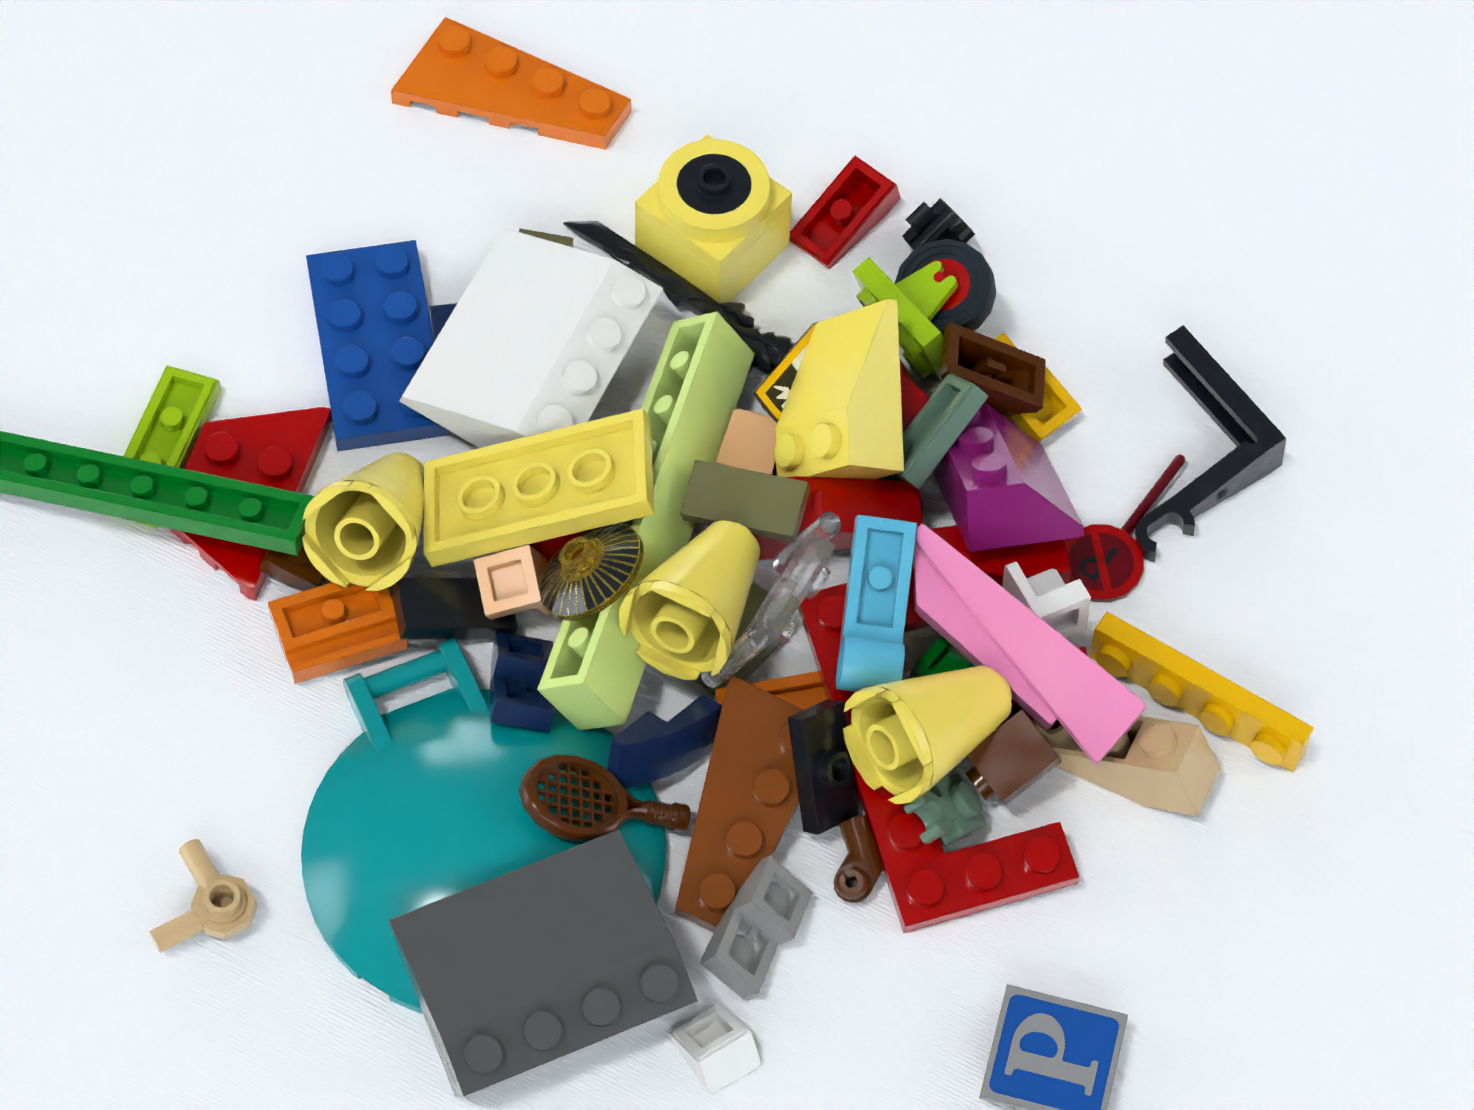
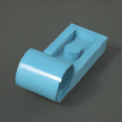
(875, 603)

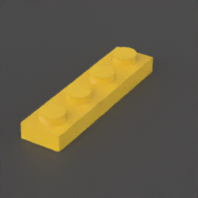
(1199, 691)

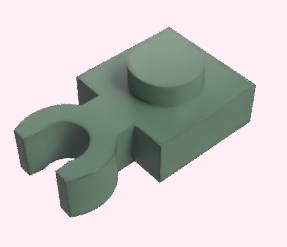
(949, 810)

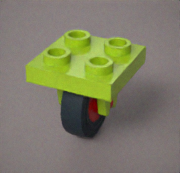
(932, 288)

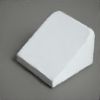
(717, 1047)

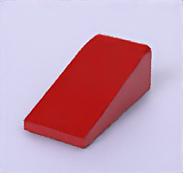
(845, 212)

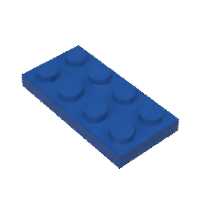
(372, 341)

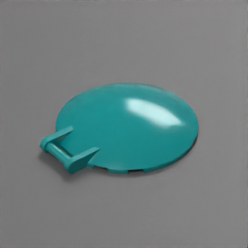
(434, 809)

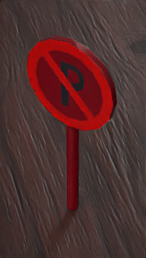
(1108, 556)

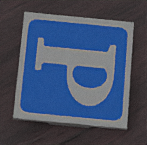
(1052, 1053)

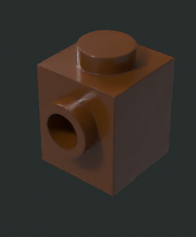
(1011, 759)

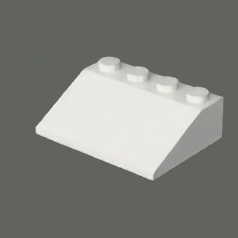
(530, 341)

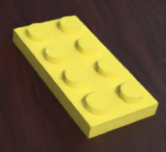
(538, 488)

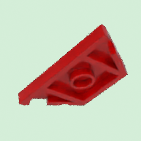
(260, 450)

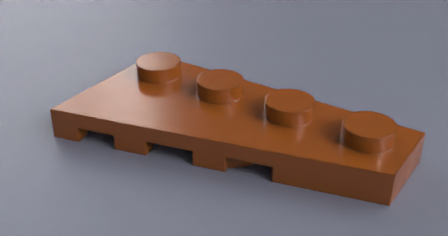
(743, 801)

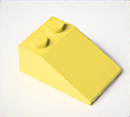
(845, 400)

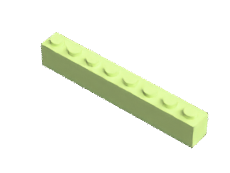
(689, 406)

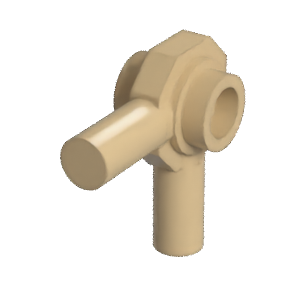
(219, 907)

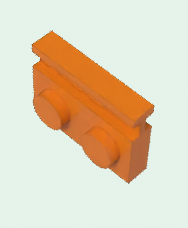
(334, 628)

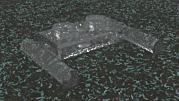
(800, 577)

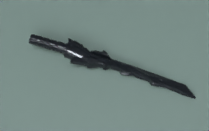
(767, 346)

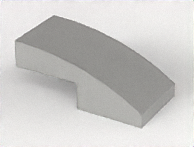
(753, 926)

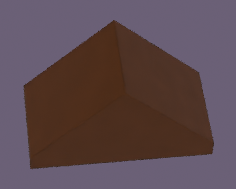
(1003, 372)

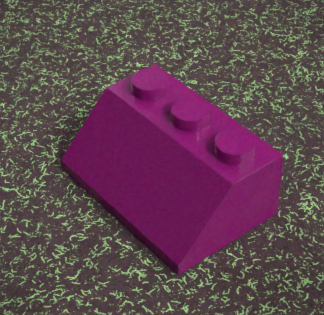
(1003, 487)

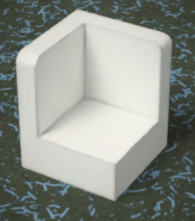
(1049, 598)

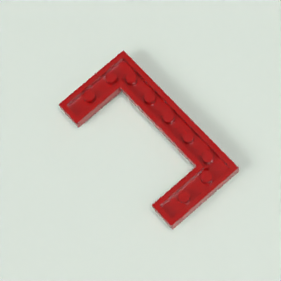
(920, 877)

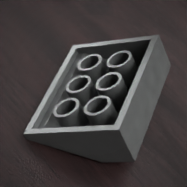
(541, 963)

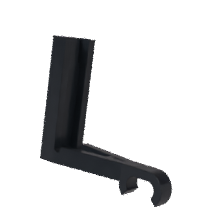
(1257, 440)

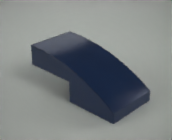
(514, 682)
(660, 748)

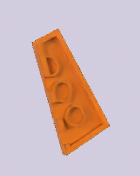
(493, 80)

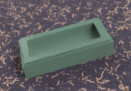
(938, 427)

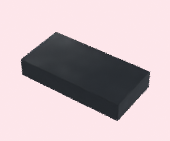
(444, 610)

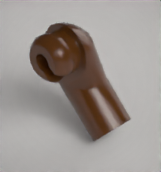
(862, 863)

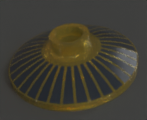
(591, 571)

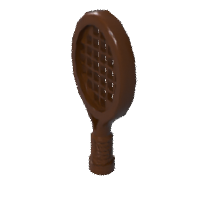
(622, 803)

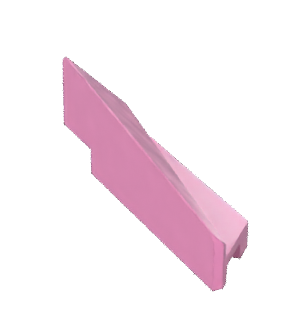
(1040, 665)

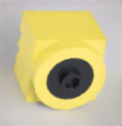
(714, 216)

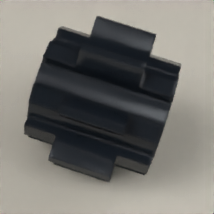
(935, 224)

